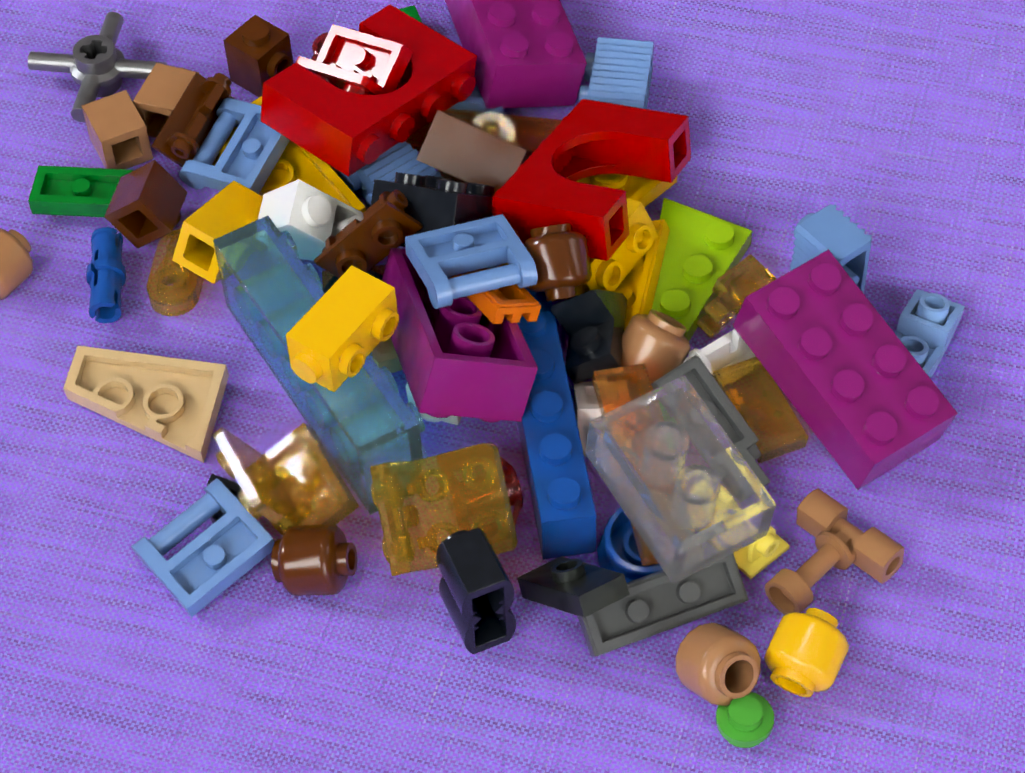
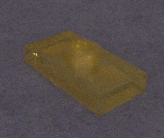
(762, 407)

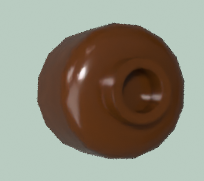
(560, 260)
(313, 559)

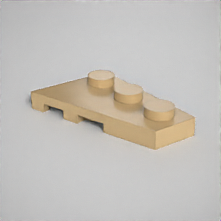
(151, 394)

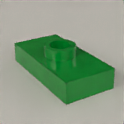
(73, 190)

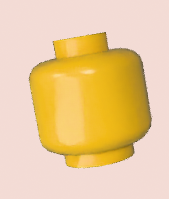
(806, 652)

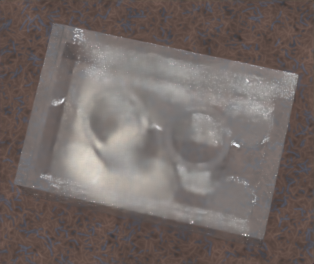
(679, 478)

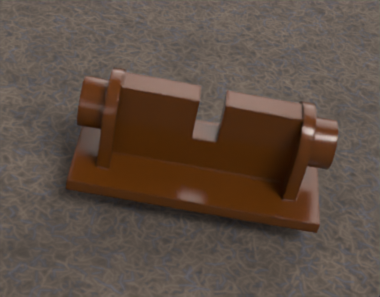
(192, 117)
(369, 240)

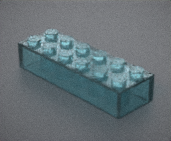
(267, 295)

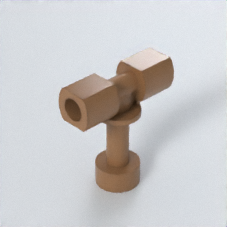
(838, 546)

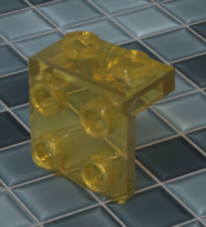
(289, 482)
(439, 496)

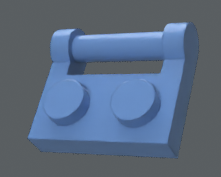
(248, 155)
(468, 248)
(211, 559)

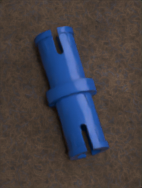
(106, 275)

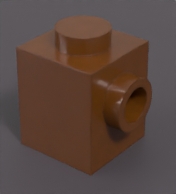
(257, 53)
(146, 204)

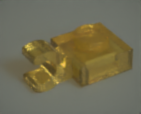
(731, 290)

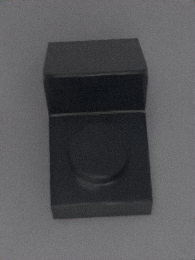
(594, 330)

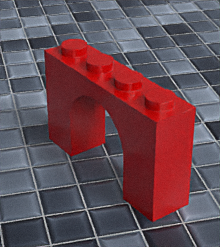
(357, 128)
(588, 143)

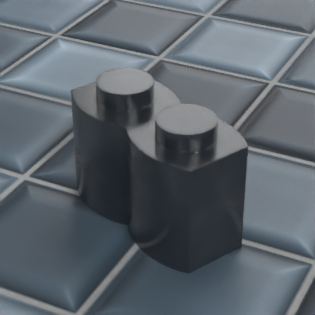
(476, 590)

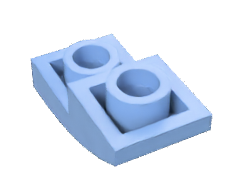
(928, 327)

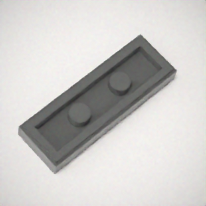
(660, 605)

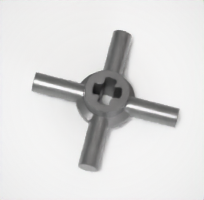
(94, 64)

